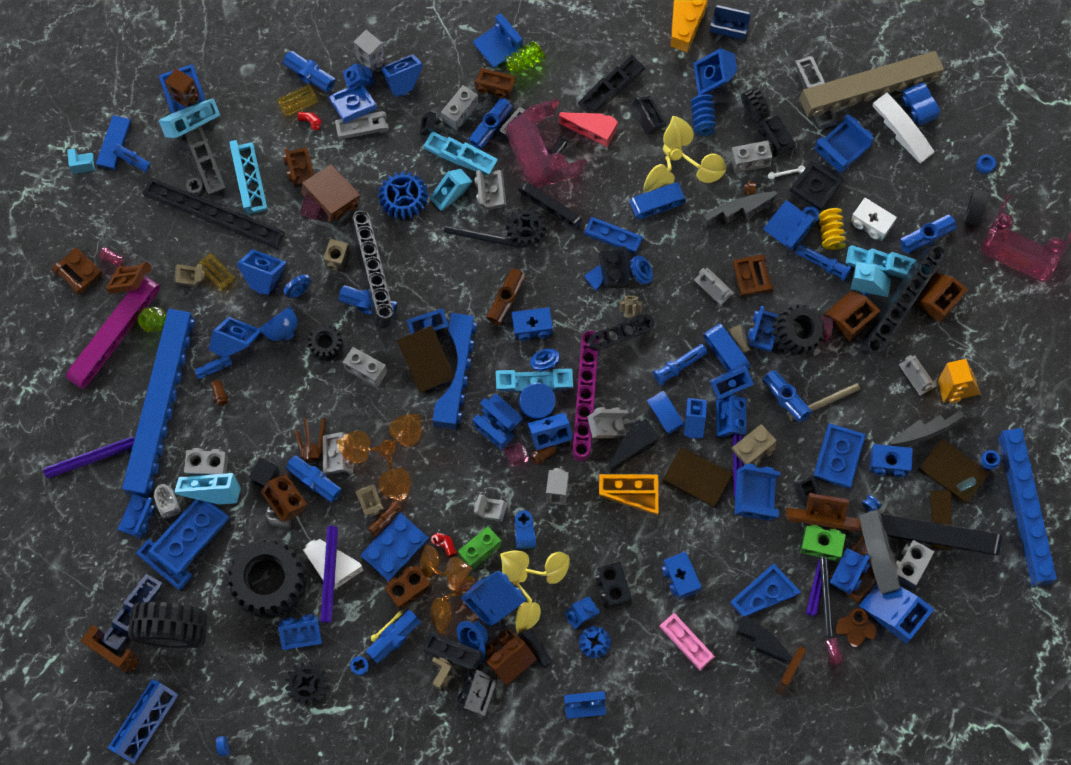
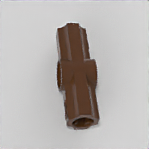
(510, 287)

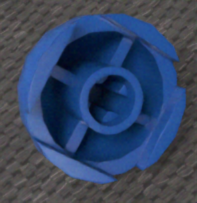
(281, 326)

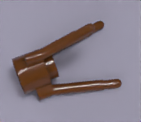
(310, 451)

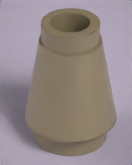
(739, 337)

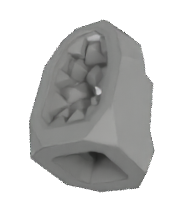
(166, 501)

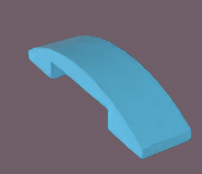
(515, 382)

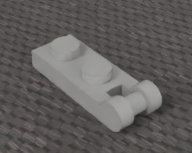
(362, 125)

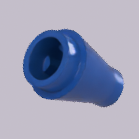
(990, 460)

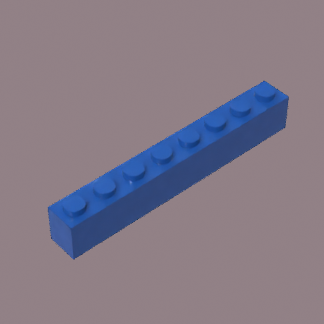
(1027, 507)

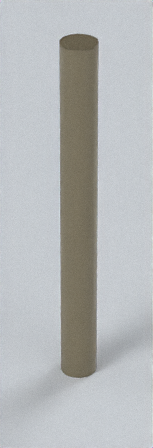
(832, 398)

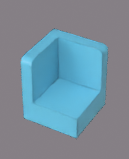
(80, 163)

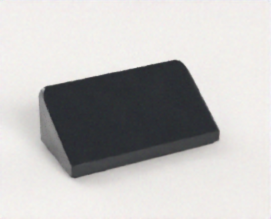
(648, 114)

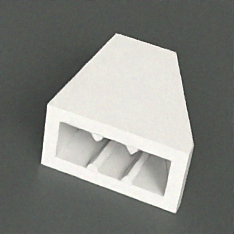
(345, 566)

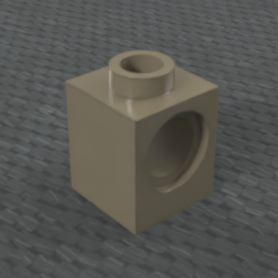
(336, 247)

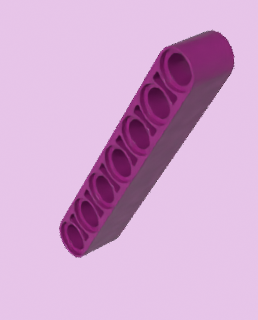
(111, 333)
(585, 404)

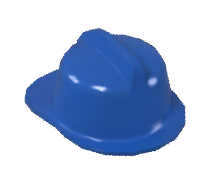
(473, 635)

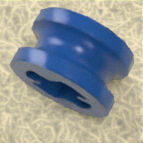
(871, 503)
(358, 659)

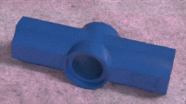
(309, 71)
(497, 116)
(937, 229)
(359, 299)
(793, 404)
(313, 479)
(393, 636)

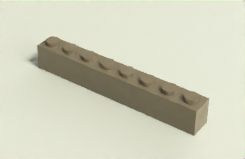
(871, 84)

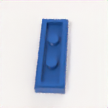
(115, 135)
(613, 235)
(178, 582)

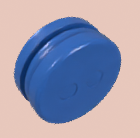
(537, 400)

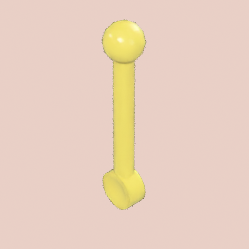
(374, 638)

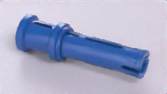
(831, 265)
(670, 369)

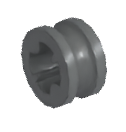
(192, 181)

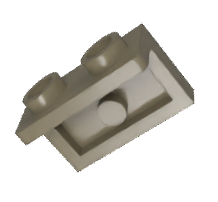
(755, 446)

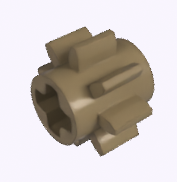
(631, 306)

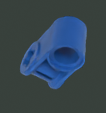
(525, 533)

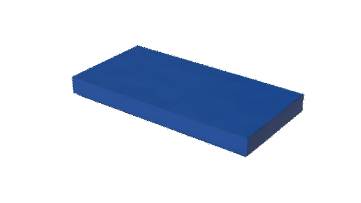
(188, 536)

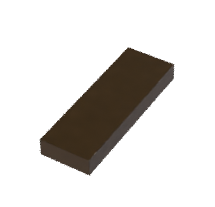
(941, 511)

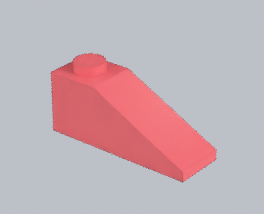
(591, 125)

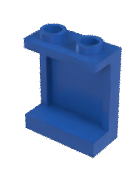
(845, 143)
(756, 492)

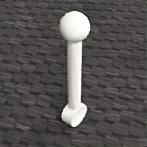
(771, 175)

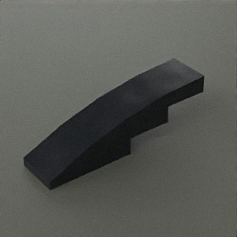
(611, 86)

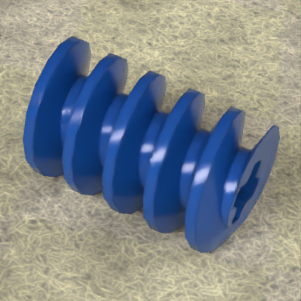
(703, 115)

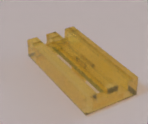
(299, 102)
(225, 282)

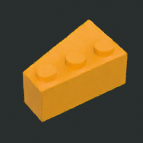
(686, 21)
(957, 382)
(631, 490)

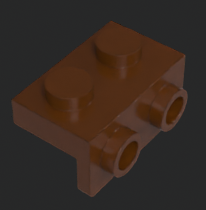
(495, 83)
(299, 165)

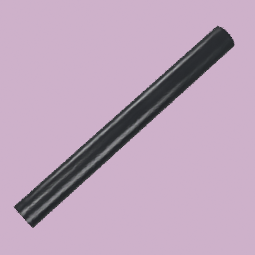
(480, 236)
(826, 596)

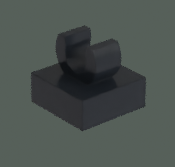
(428, 123)

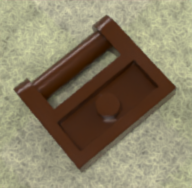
(81, 266)
(128, 278)
(747, 278)

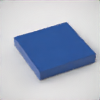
(352, 102)

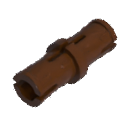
(385, 518)

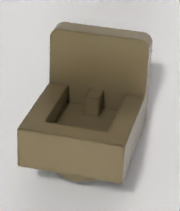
(188, 275)
(369, 500)
(443, 678)

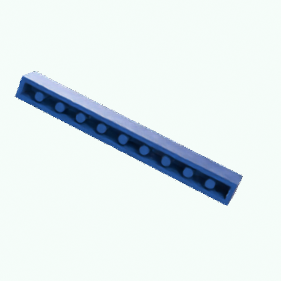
(158, 403)

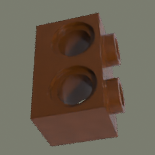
(182, 88)
(284, 498)
(411, 591)

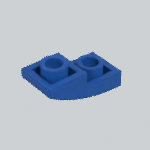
(665, 412)

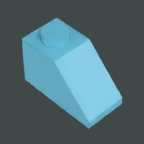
(450, 188)
(870, 280)

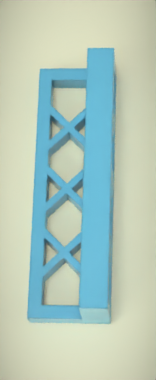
(241, 177)

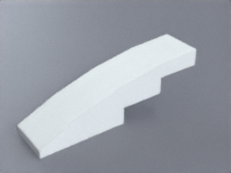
(906, 131)

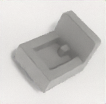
(490, 508)

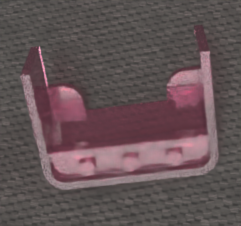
(535, 162)
(1021, 252)

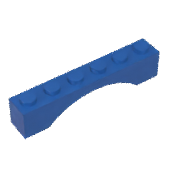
(448, 406)

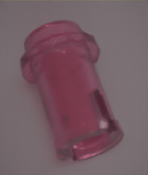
(110, 256)
(834, 651)

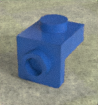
(358, 74)
(581, 612)

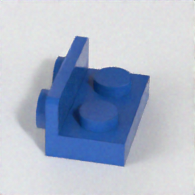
(730, 416)
(492, 431)
(137, 516)
(849, 570)
(300, 632)
(585, 705)

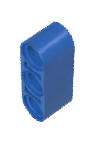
(657, 200)
(725, 348)

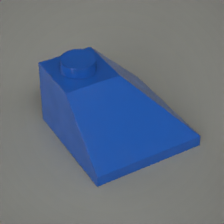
(714, 70)
(402, 74)
(261, 271)
(232, 337)

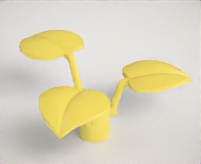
(677, 135)
(515, 567)

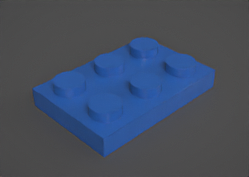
(394, 547)

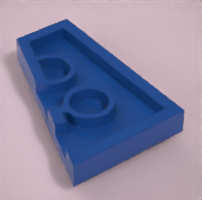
(765, 592)

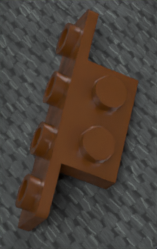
(826, 512)

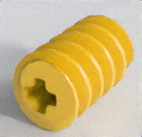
(830, 229)

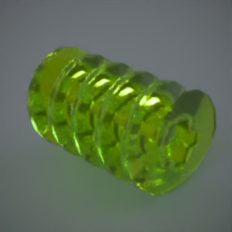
(524, 57)

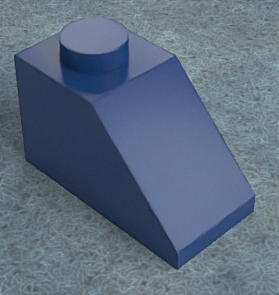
(731, 382)
(695, 418)

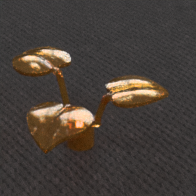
(356, 444)
(458, 581)

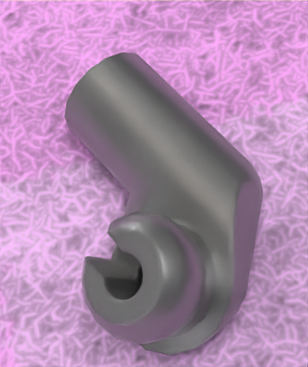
(274, 519)

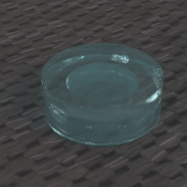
(966, 484)

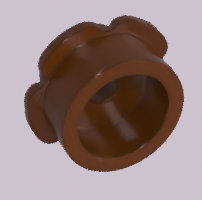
(750, 188)

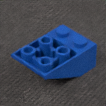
(493, 598)
(897, 611)

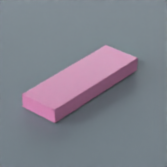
(687, 641)

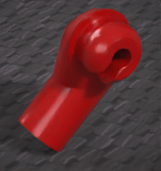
(311, 118)
(444, 541)

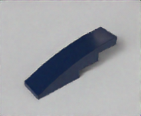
(118, 632)

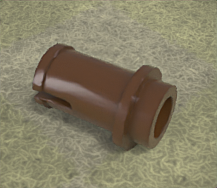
(220, 397)
(542, 454)

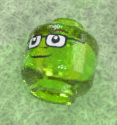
(152, 319)

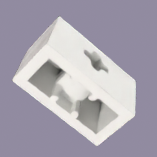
(870, 211)

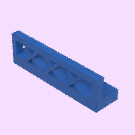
(136, 720)

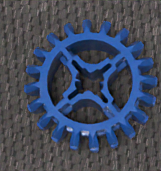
(397, 207)

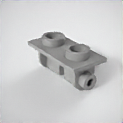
(713, 286)
(917, 375)

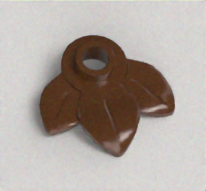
(856, 630)

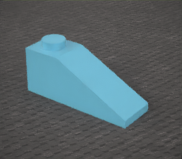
(189, 118)
(210, 488)

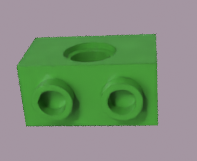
(812, 547)
(480, 548)

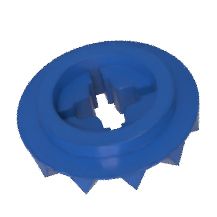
(641, 270)
(297, 286)
(545, 360)
(599, 650)

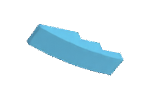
(459, 153)
(890, 264)

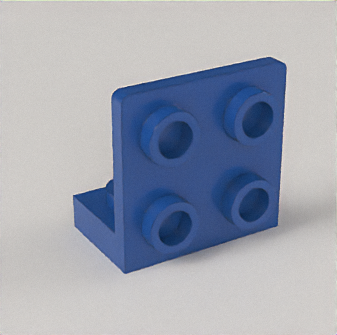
(499, 42)
(789, 225)

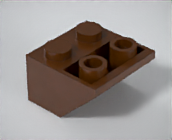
(941, 296)
(852, 314)
(508, 656)

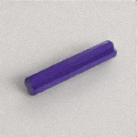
(816, 593)

